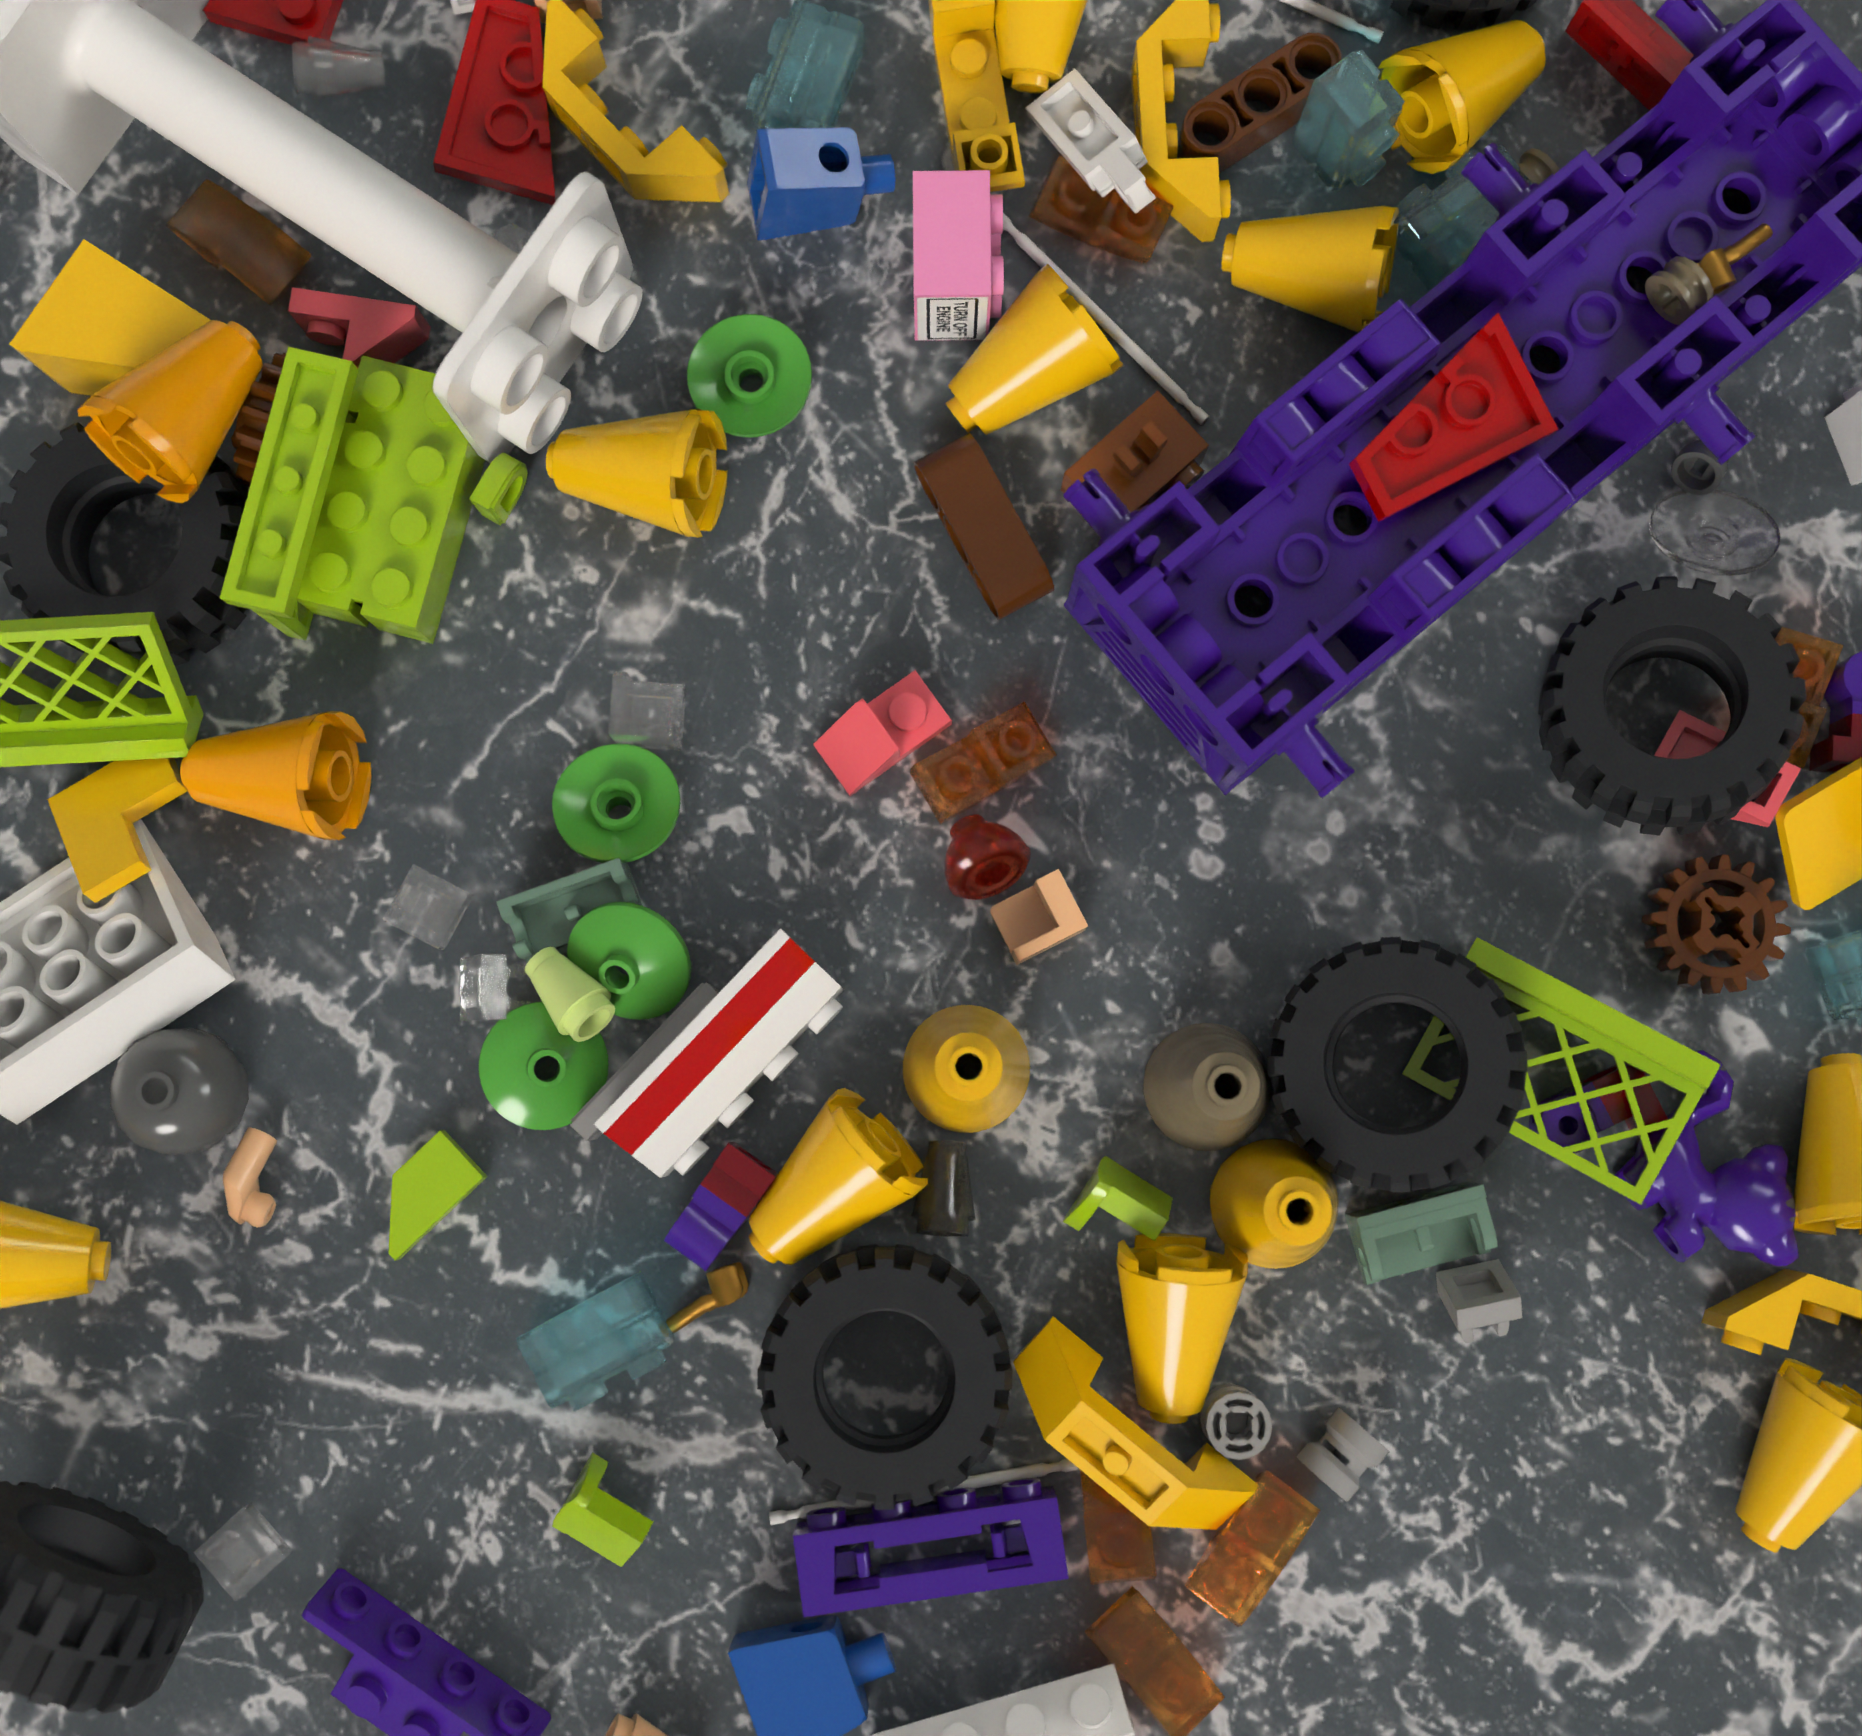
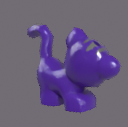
(1740, 1201)

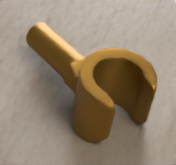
(1718, 261)
(726, 1285)

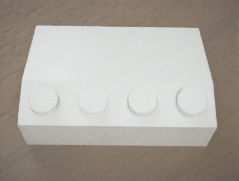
(95, 975)

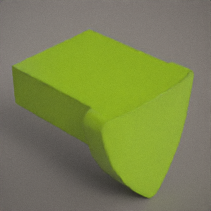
(1122, 1196)
(600, 1518)

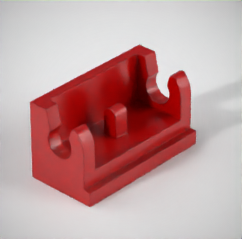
(1629, 47)

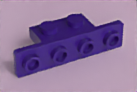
(410, 1676)

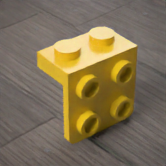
(1823, 837)

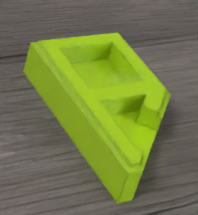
(429, 1190)

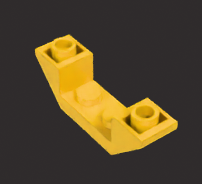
(974, 91)
(671, 172)
(1189, 184)
(1771, 1309)
(1116, 1451)

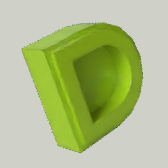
(500, 488)

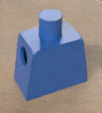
(811, 179)
(807, 1676)

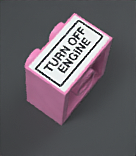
(956, 254)

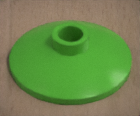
(743, 348)
(611, 778)
(641, 945)
(509, 1075)

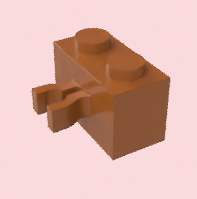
(1144, 455)

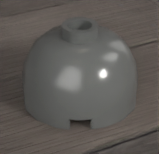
(178, 1091)

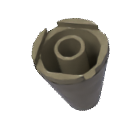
(1182, 1090)

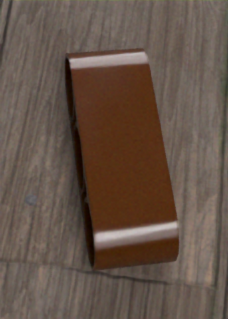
(1269, 81)
(984, 526)

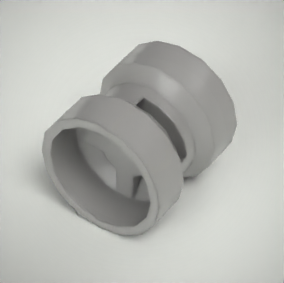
(1226, 1412)
(1354, 1443)

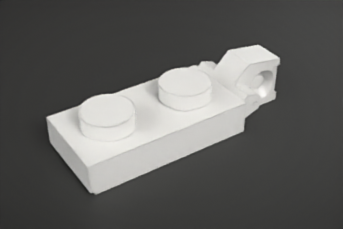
(1092, 139)

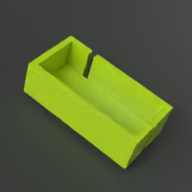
(392, 507)

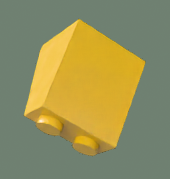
(100, 322)

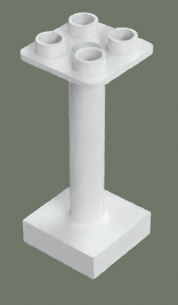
(91, 67)

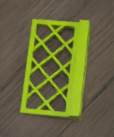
(289, 489)
(101, 730)
(1602, 1029)

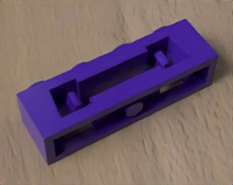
(953, 1515)

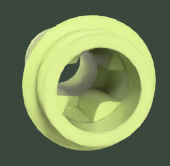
(570, 995)

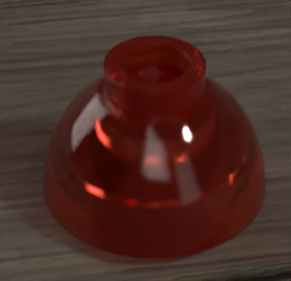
(983, 858)

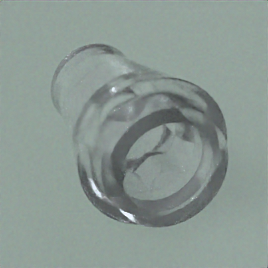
(335, 68)

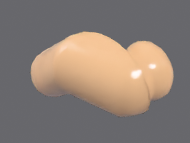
(242, 1182)

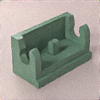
(550, 911)
(1421, 1231)

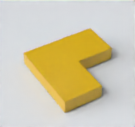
(99, 818)

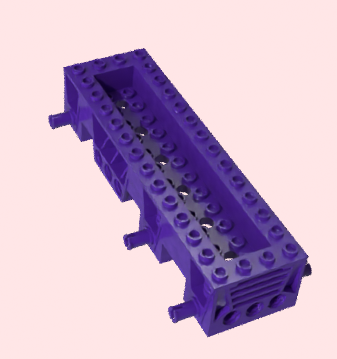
(1754, 111)

